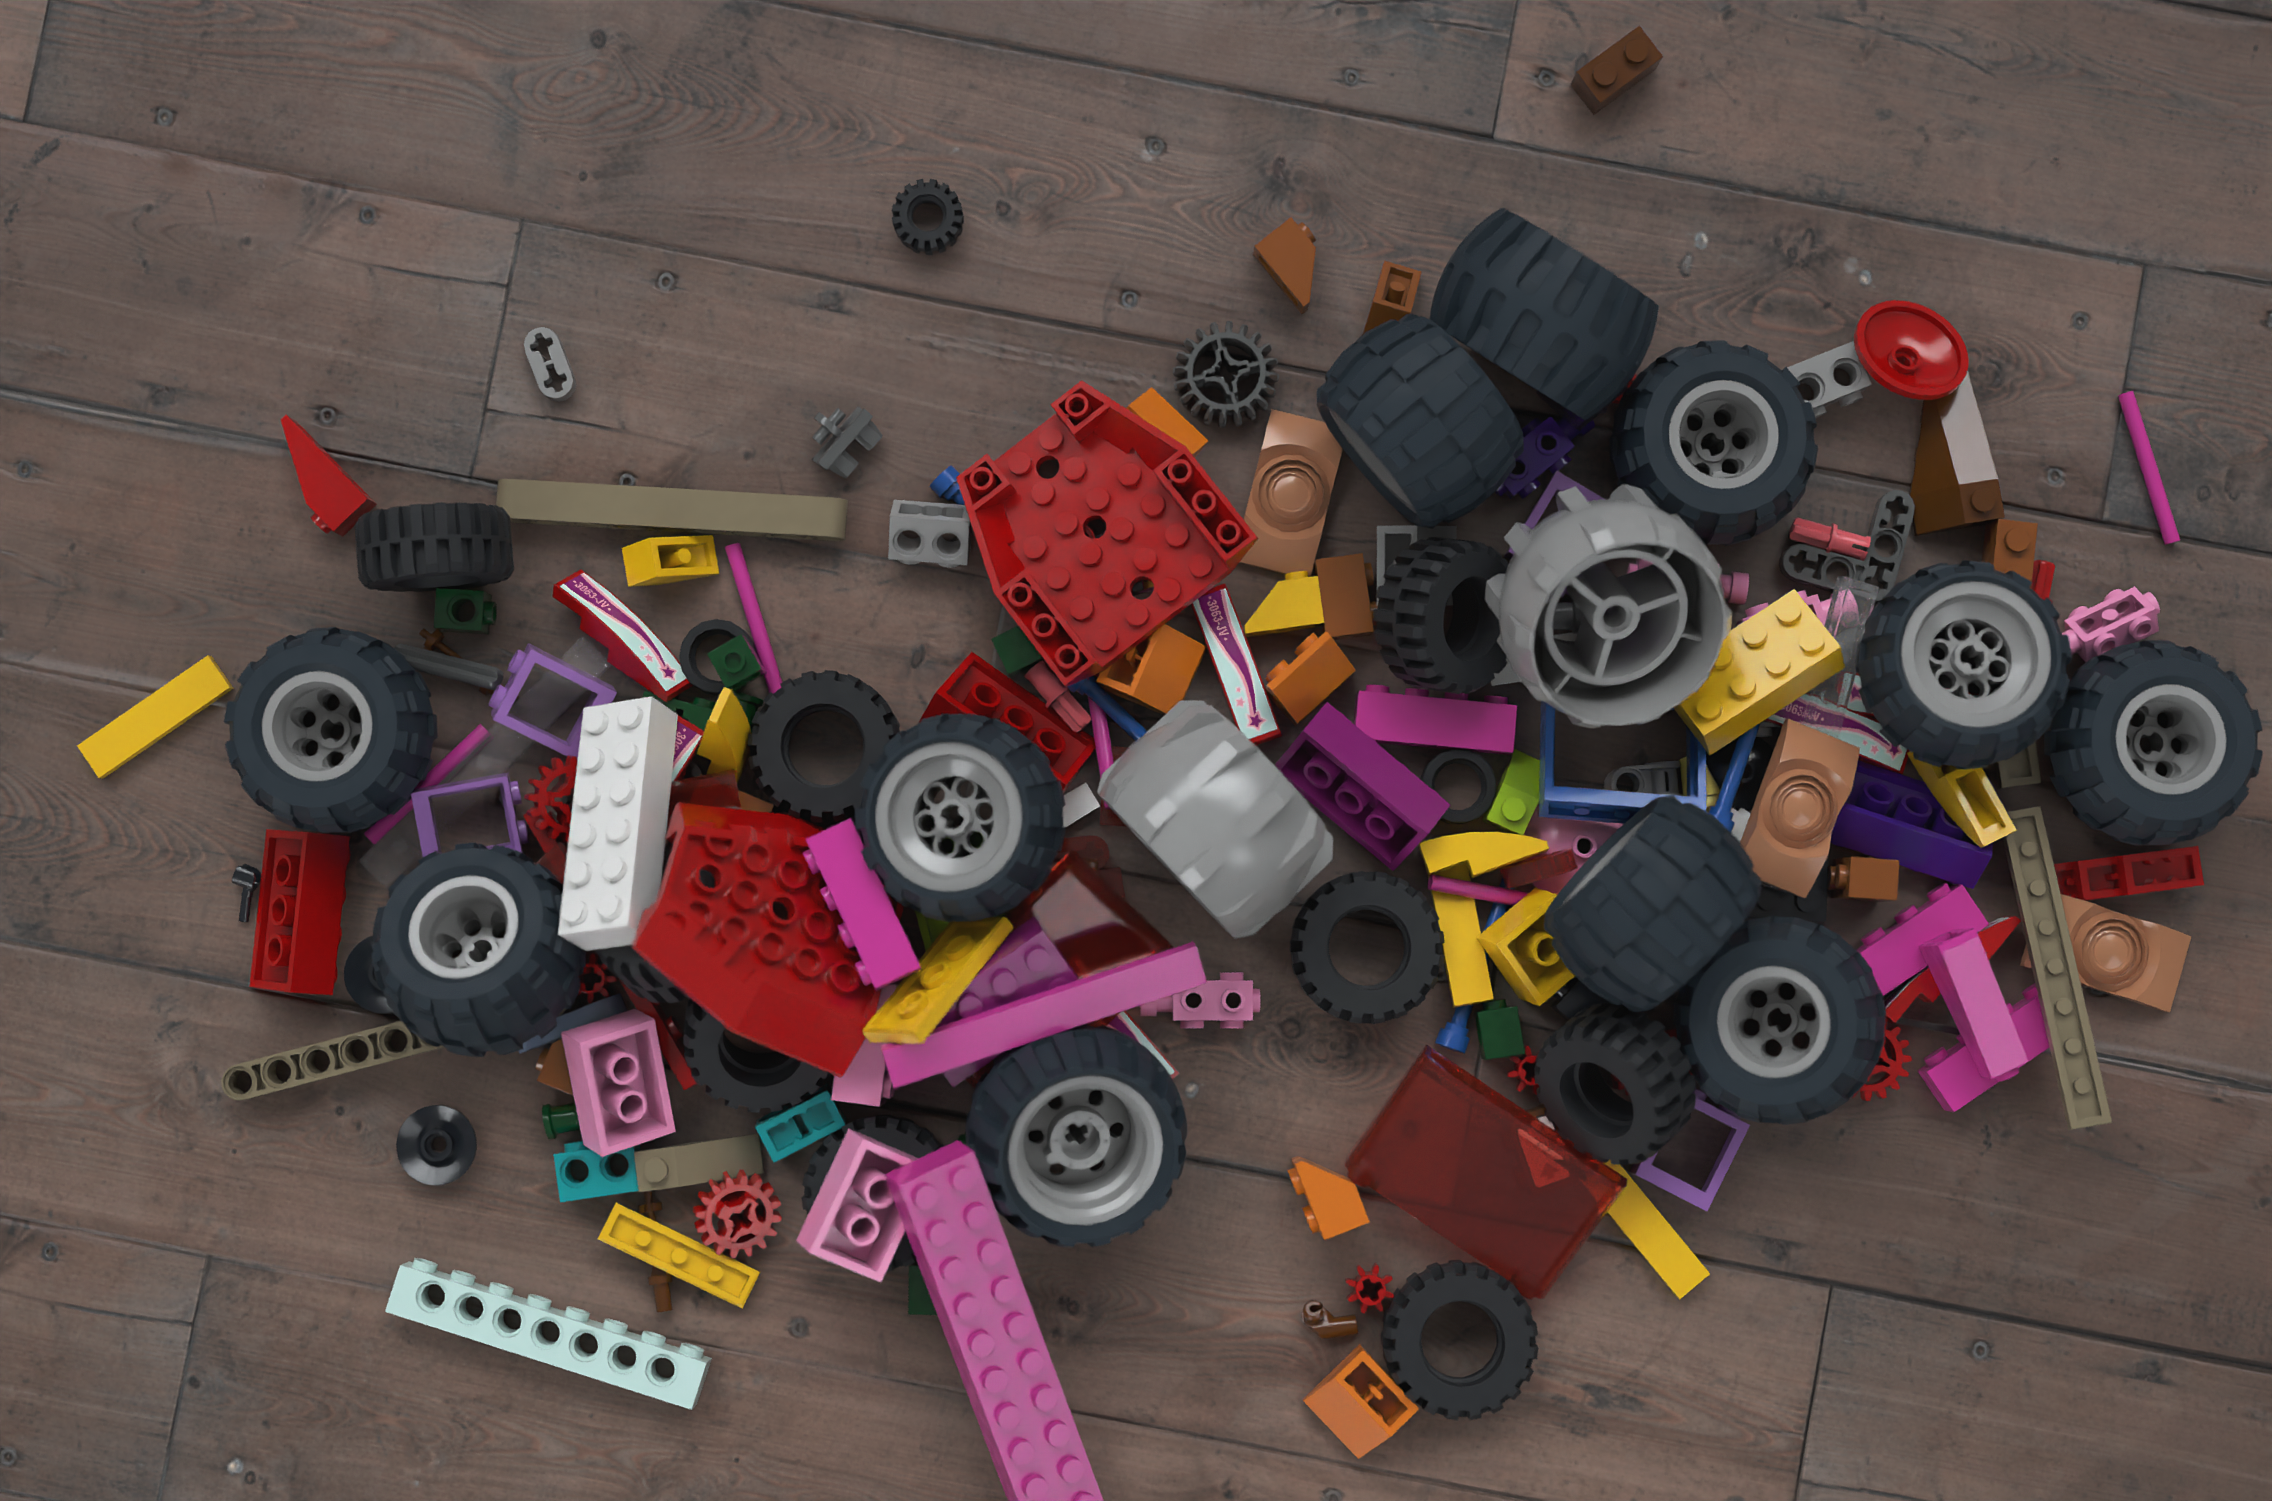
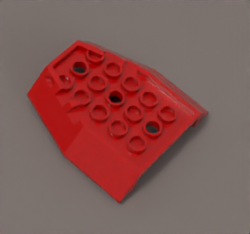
(1160, 521)
(728, 951)

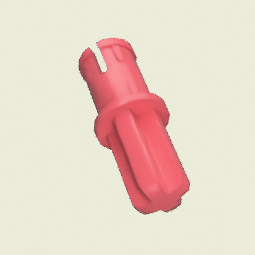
(1828, 538)
(1058, 697)

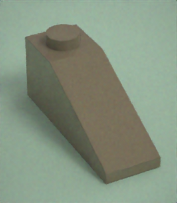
(697, 1162)

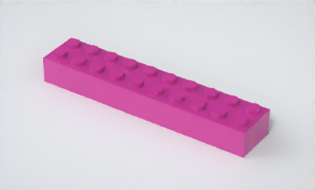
(991, 1327)

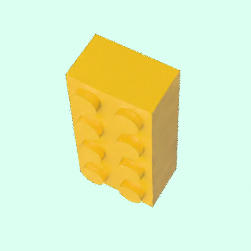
(1761, 671)

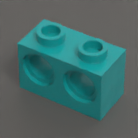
(800, 1125)
(600, 1180)

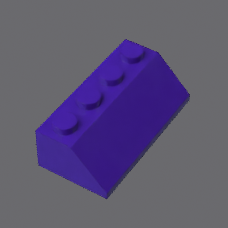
(1904, 822)

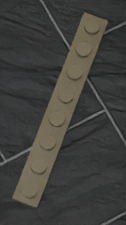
(2055, 971)

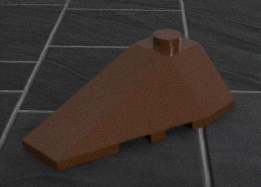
(1954, 466)

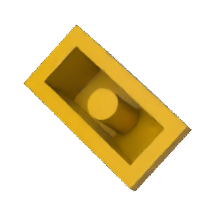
(669, 560)
(1288, 607)

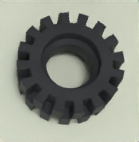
(923, 193)

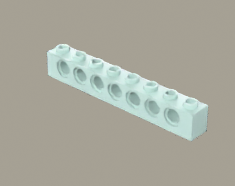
(411, 1301)

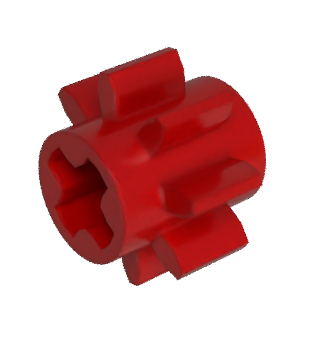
(599, 969)
(1520, 1073)
(1358, 1286)

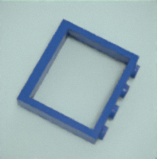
(1607, 804)

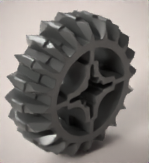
(1242, 368)

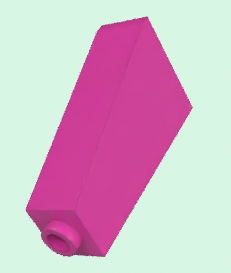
(1975, 1002)

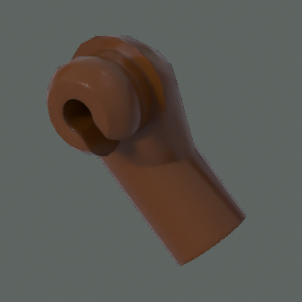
(1325, 1324)

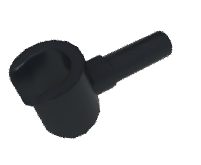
(249, 879)

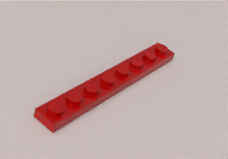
(667, 1028)

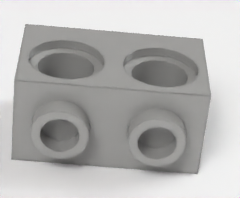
(1818, 374)
(929, 522)

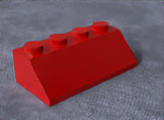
(987, 692)
(300, 912)

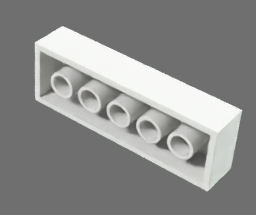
(617, 821)

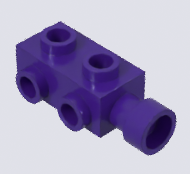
(1538, 460)

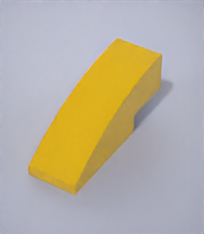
(726, 736)
(1967, 800)
(1479, 850)

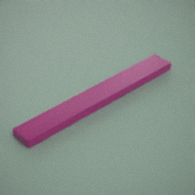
(1045, 1014)

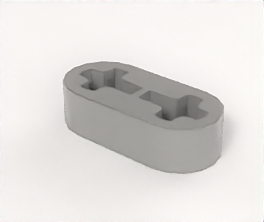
(558, 361)

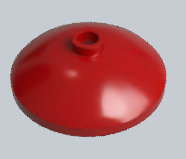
(1911, 350)

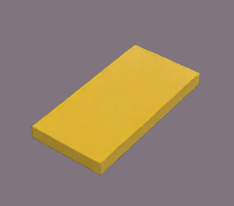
(945, 973)

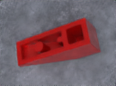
(324, 483)

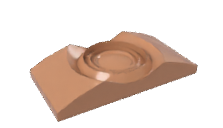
(1291, 493)
(1798, 807)
(2124, 954)

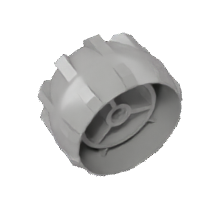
(1641, 634)
(1218, 816)

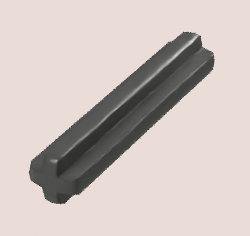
(451, 667)

